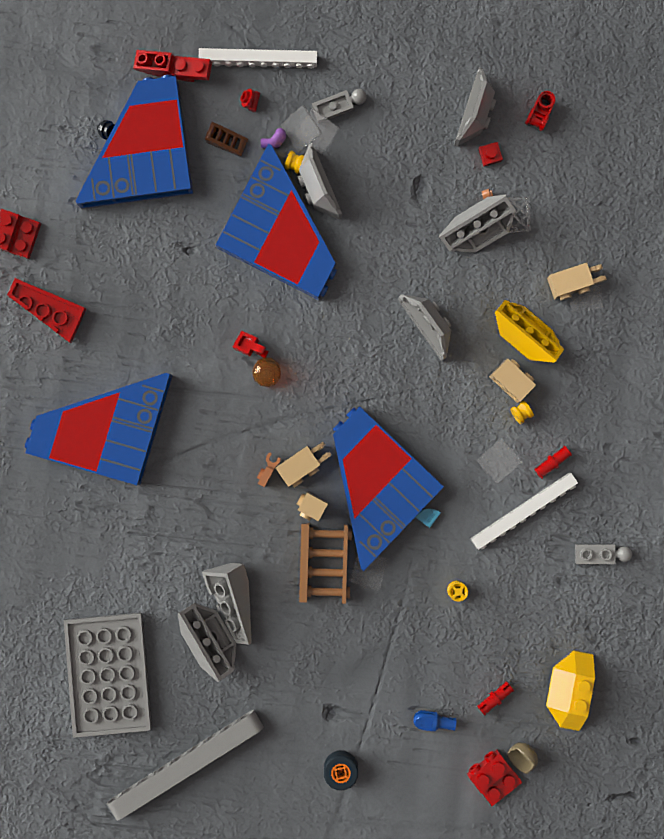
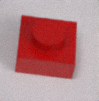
(490, 154)

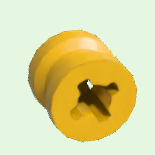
(293, 161)
(522, 412)
(460, 593)

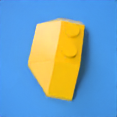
(527, 333)
(572, 690)

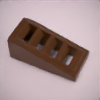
(222, 130)

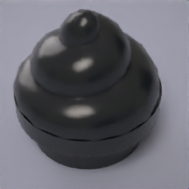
(105, 128)

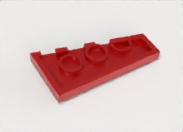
(52, 310)

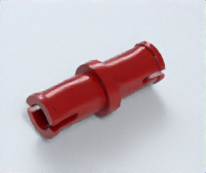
(553, 462)
(495, 698)

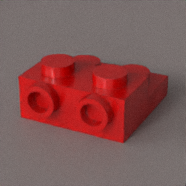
(17, 233)
(494, 777)

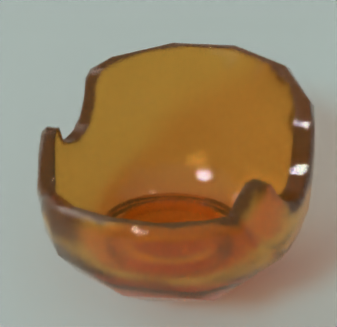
(266, 372)

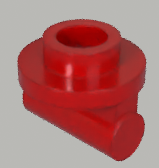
(250, 99)

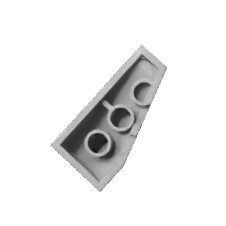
(231, 590)

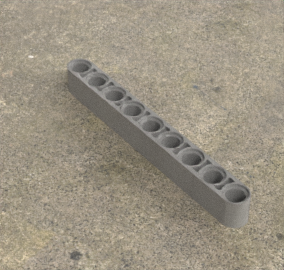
(185, 765)

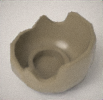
(523, 757)

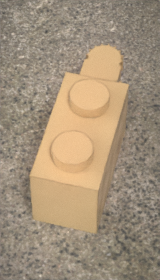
(574, 280)
(301, 464)

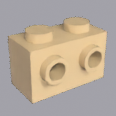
(513, 380)
(311, 506)

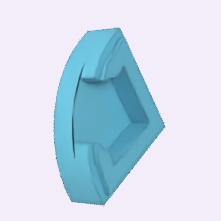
(428, 516)

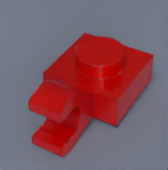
(248, 344)

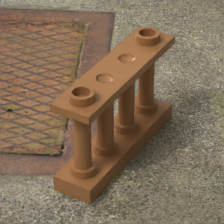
(307, 571)

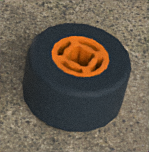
(339, 763)

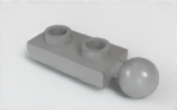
(339, 103)
(601, 554)

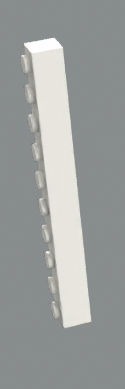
(261, 58)
(523, 511)

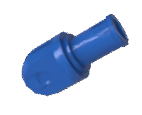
(432, 721)

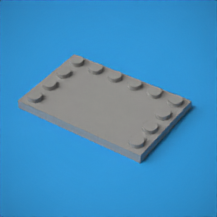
(107, 674)

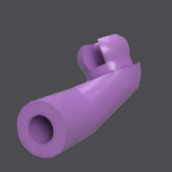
(276, 140)

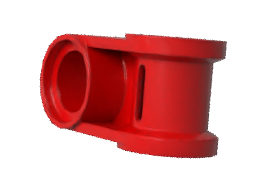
(540, 113)

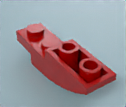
(167, 64)

